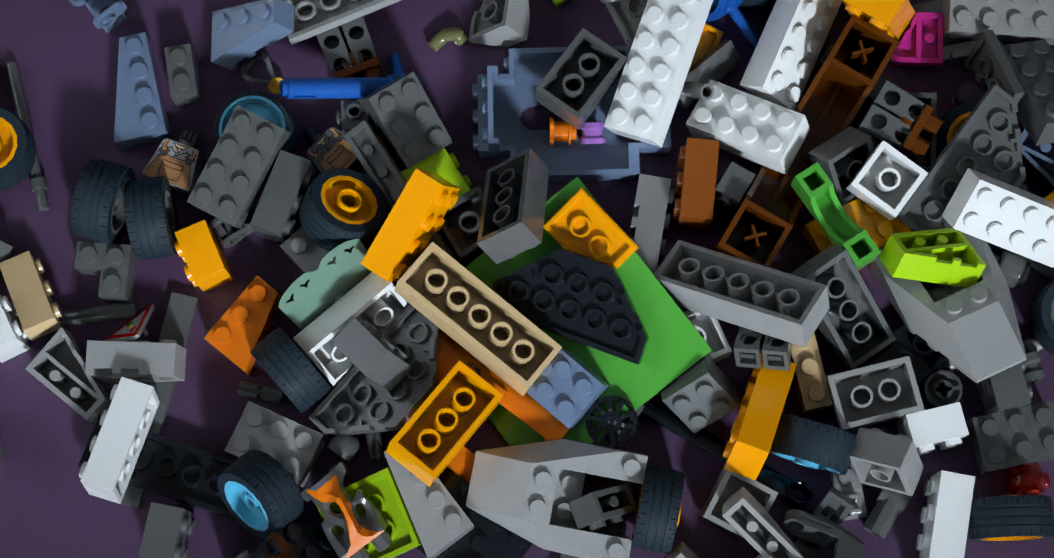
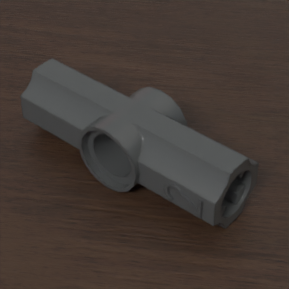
(887, 508)

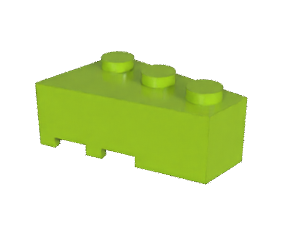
(933, 257)

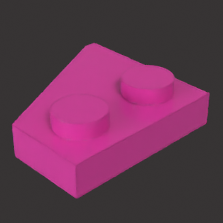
(921, 42)

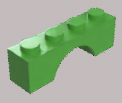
(821, 200)

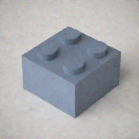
(568, 388)

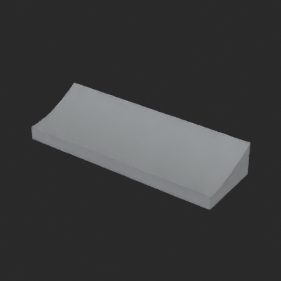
(318, 16)

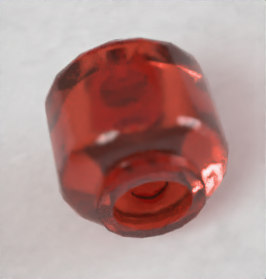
(1027, 480)

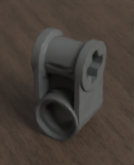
(235, 234)

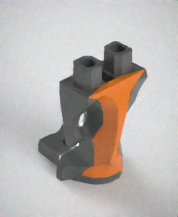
(358, 529)

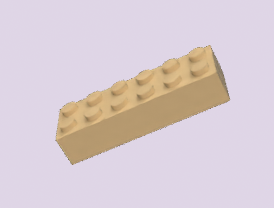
(477, 318)

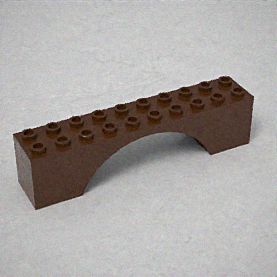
(829, 107)

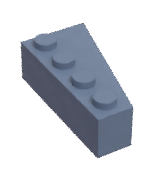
(139, 98)

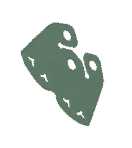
(325, 283)

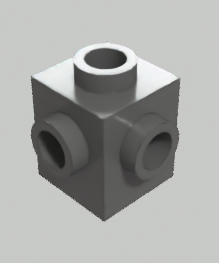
(352, 114)

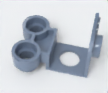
(108, 18)

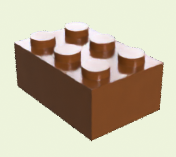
(696, 184)

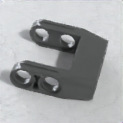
(834, 537)

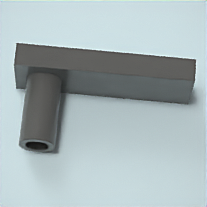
(712, 66)

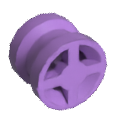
(592, 133)

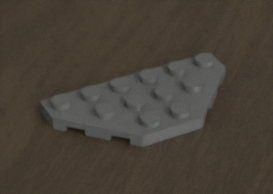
(986, 143)
(366, 407)

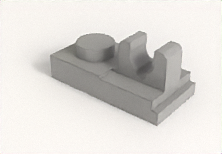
(851, 486)

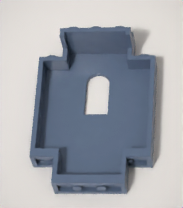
(502, 134)

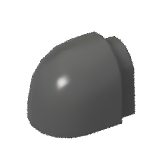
(344, 446)

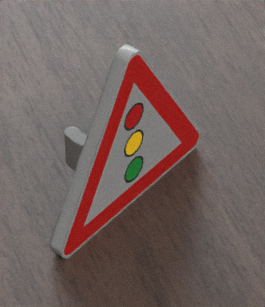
(134, 327)

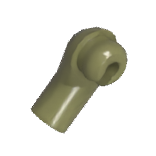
(445, 35)

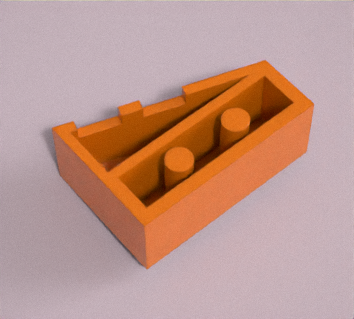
(245, 324)

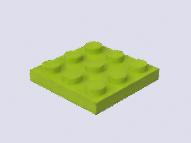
(386, 497)

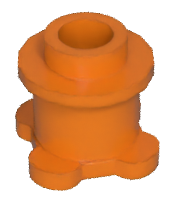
(561, 132)

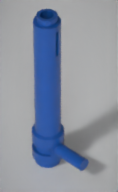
(338, 86)

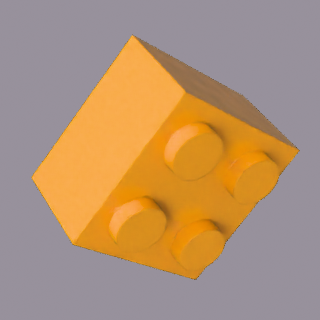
(203, 256)

